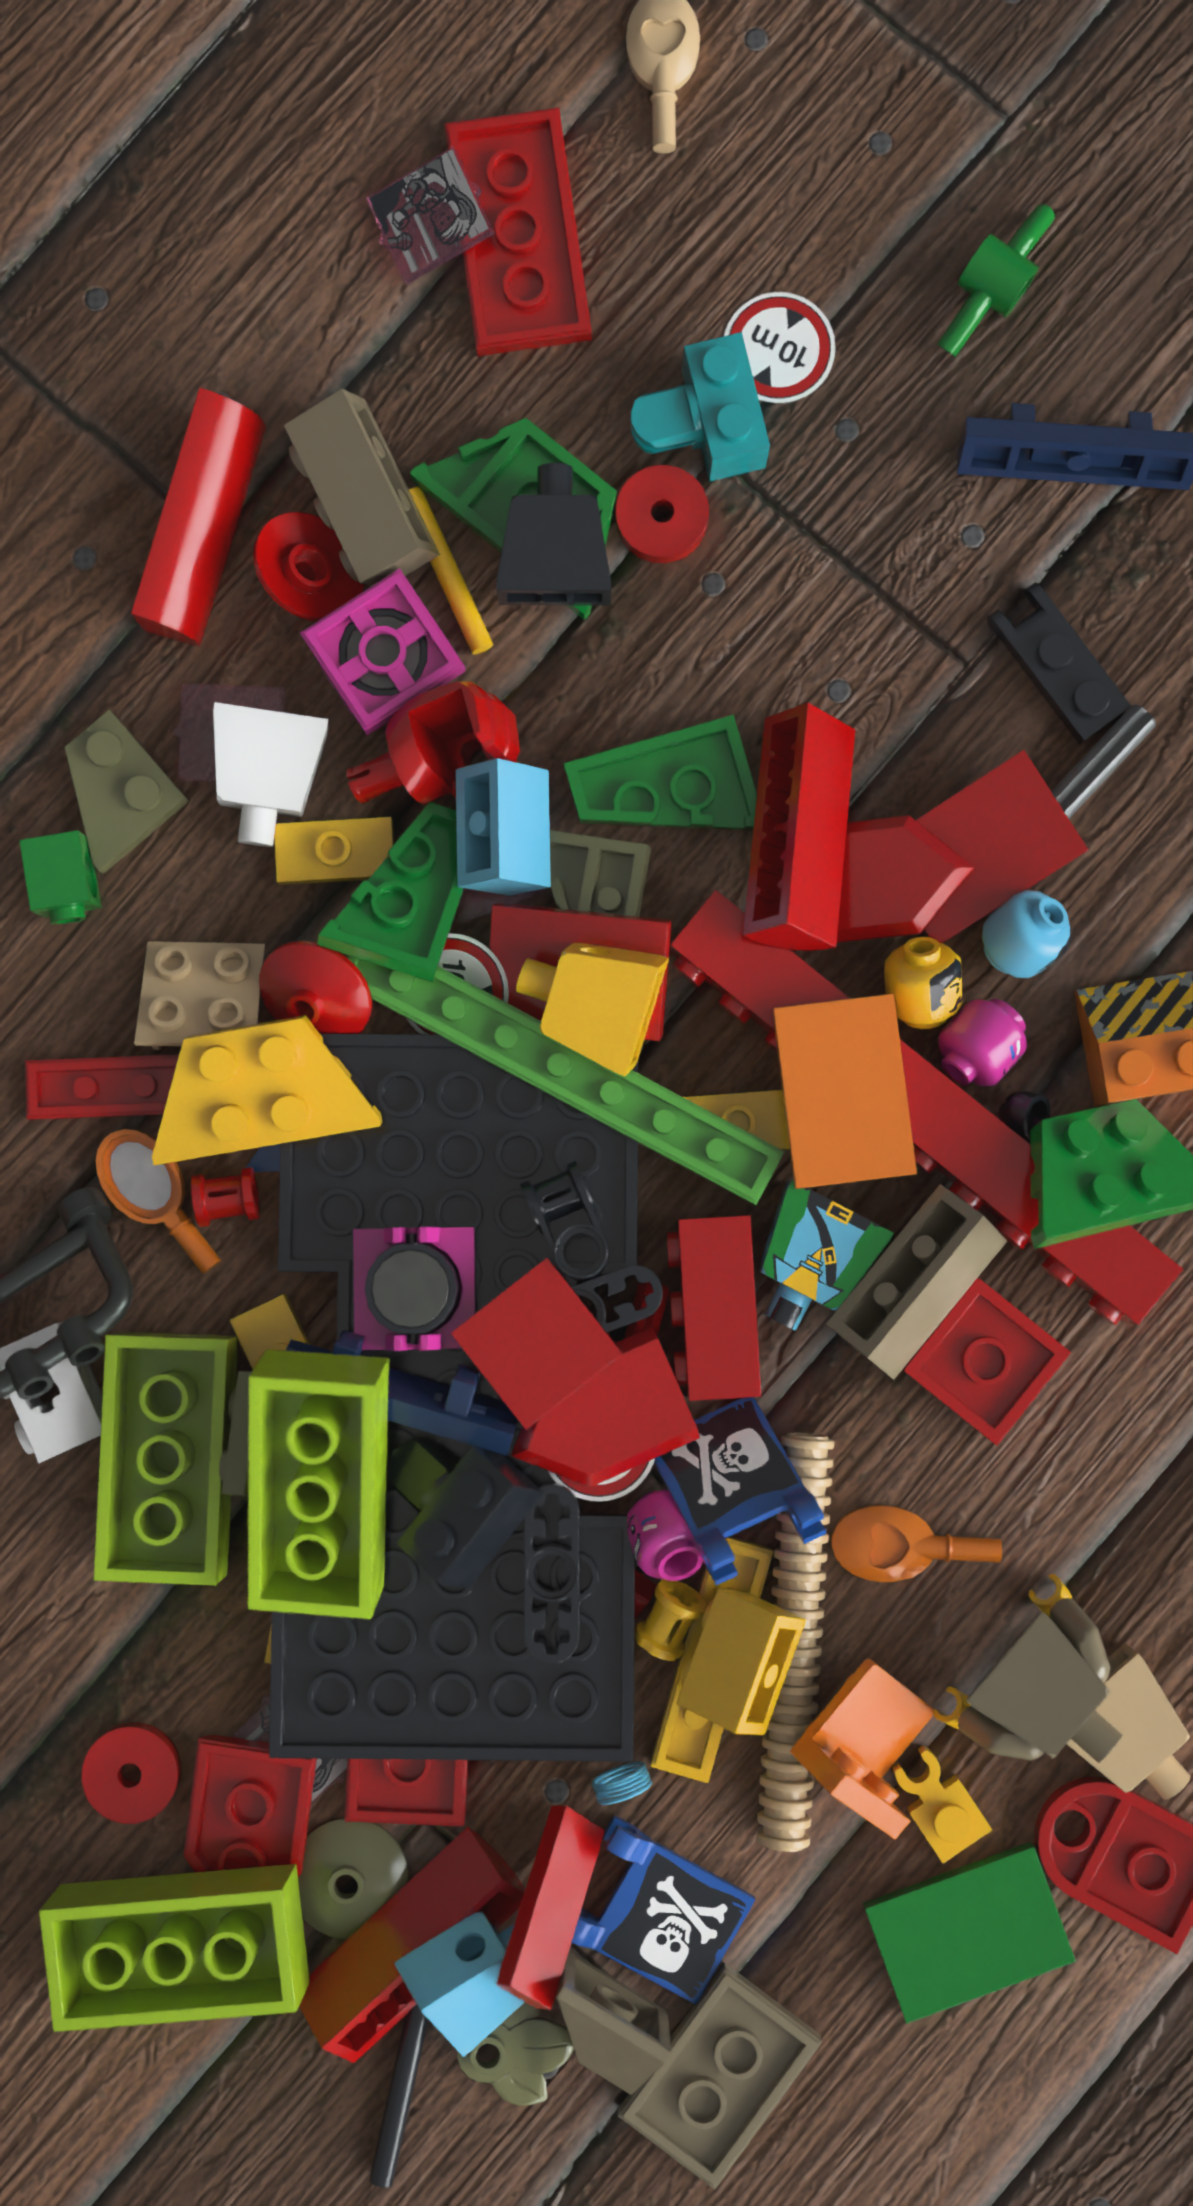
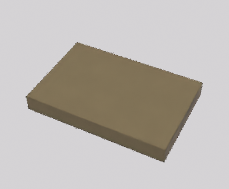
(722, 2076)

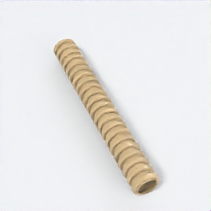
(799, 1593)

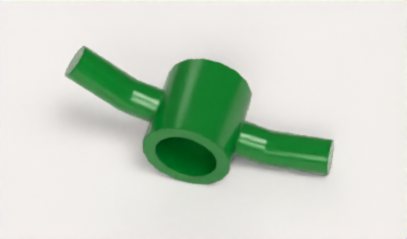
(996, 278)

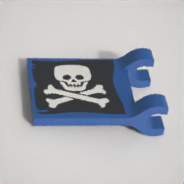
(735, 1481)
(664, 1915)

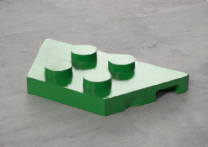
(488, 472)
(1105, 1172)

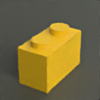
(740, 1662)

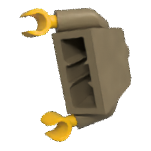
(1042, 1688)

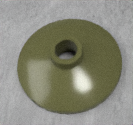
(356, 1850)

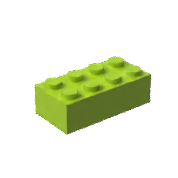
(162, 1456)
(317, 1483)
(175, 1948)

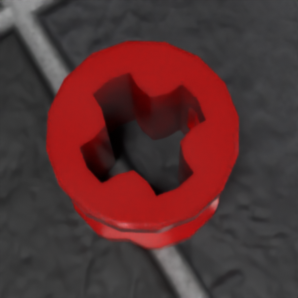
(225, 1197)

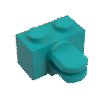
(710, 412)

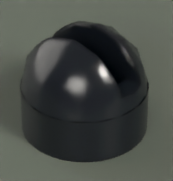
(1024, 1111)

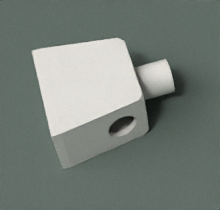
(265, 765)

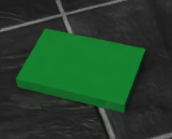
(969, 1932)

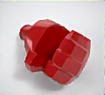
(434, 738)

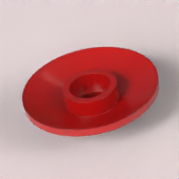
(303, 545)
(315, 983)

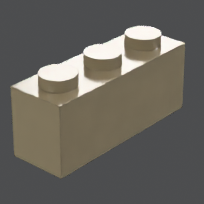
(359, 489)
(917, 1281)

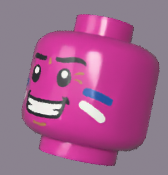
(982, 1042)
(662, 1538)

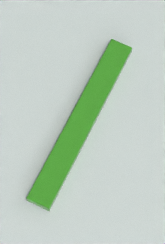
(624, 1103)

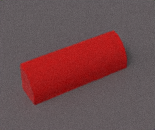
(199, 518)
(799, 830)
(358, 1988)

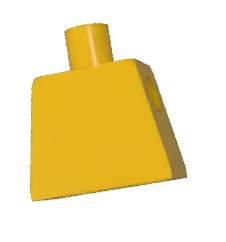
(597, 1000)

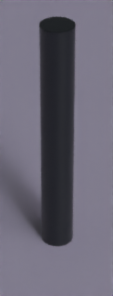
(399, 2098)

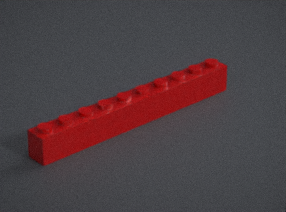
(948, 1126)

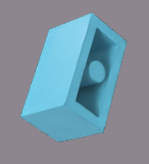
(503, 827)

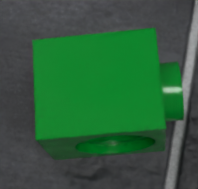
(60, 876)

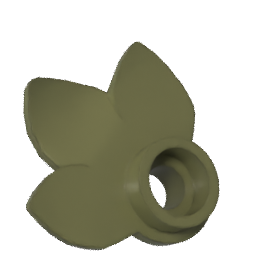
(526, 2052)

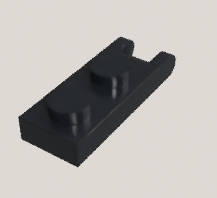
(1061, 666)

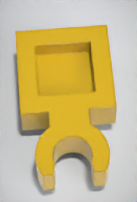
(943, 1810)

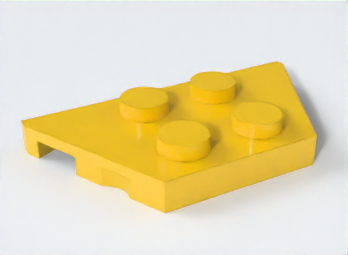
(257, 1091)

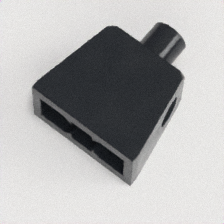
(554, 546)

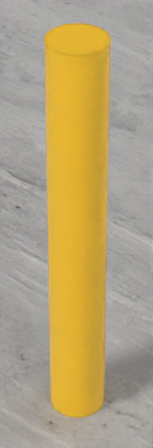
(453, 582)

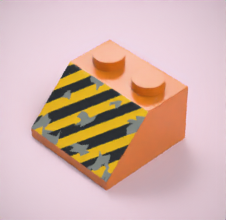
(1138, 1037)

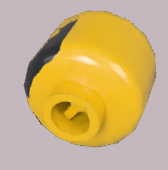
(924, 982)

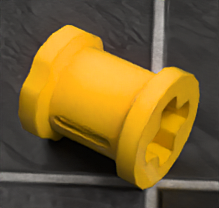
(669, 1620)

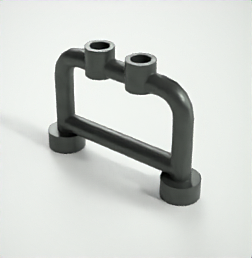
(78, 1337)

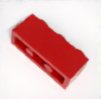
(715, 1308)

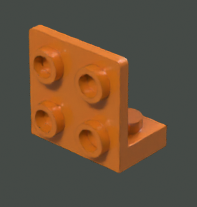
(860, 1741)

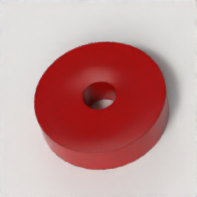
(668, 488)
(115, 1795)

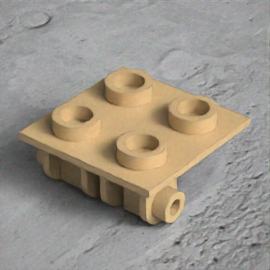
(197, 990)

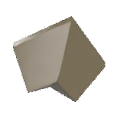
(612, 2025)

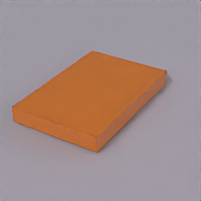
(844, 1091)

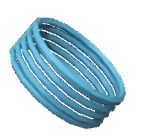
(621, 1783)

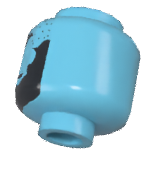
(1026, 934)

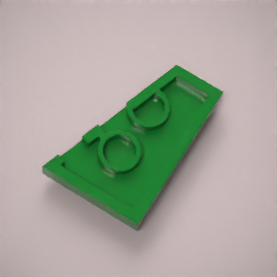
(669, 781)
(407, 903)

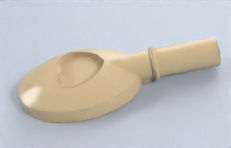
(662, 57)

